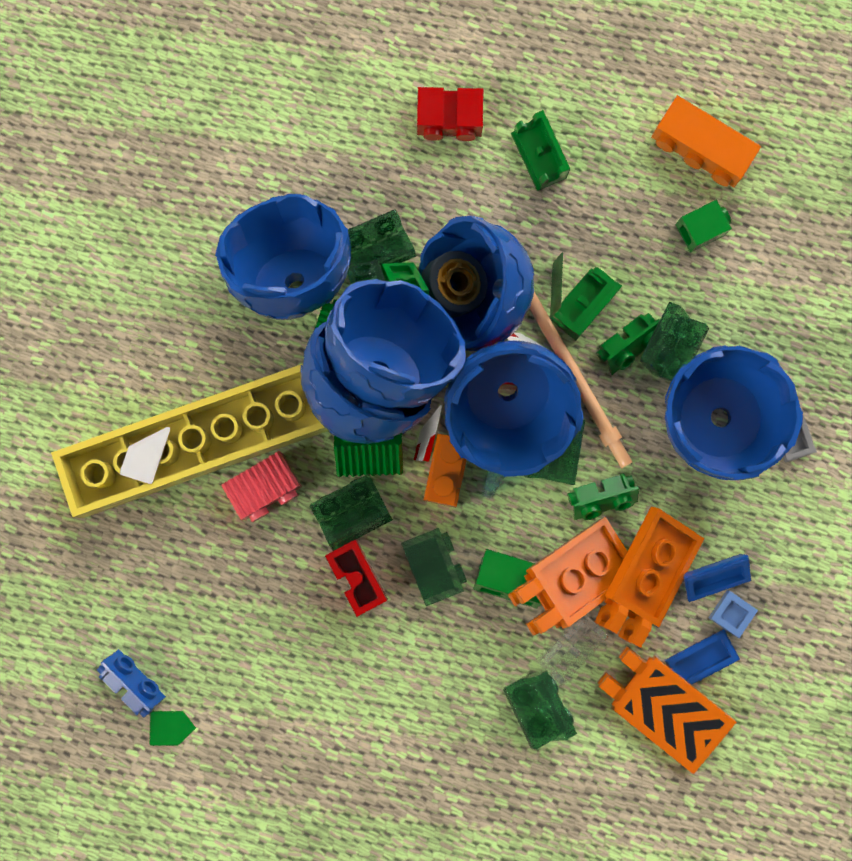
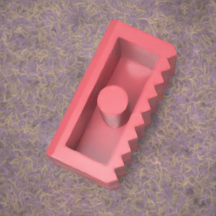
(262, 486)

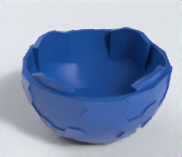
(281, 244)
(507, 273)
(392, 344)
(759, 408)
(339, 410)
(519, 430)

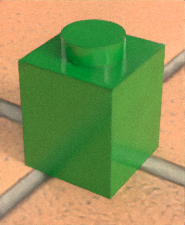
(704, 225)

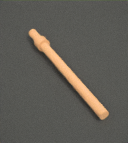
(609, 435)

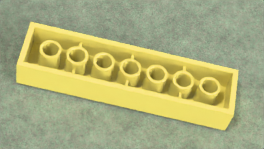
(200, 441)

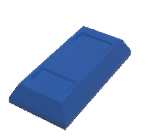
(717, 577)
(704, 658)

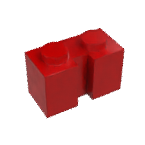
(450, 113)
(353, 564)

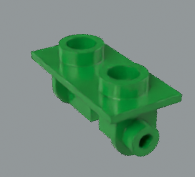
(621, 352)
(618, 494)

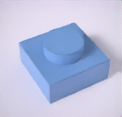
(733, 614)

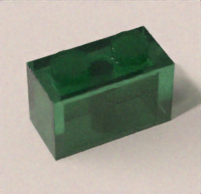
(433, 566)

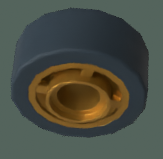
(467, 274)

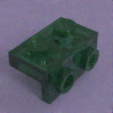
(380, 239)
(350, 512)
(540, 709)

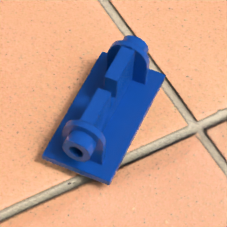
(120, 672)

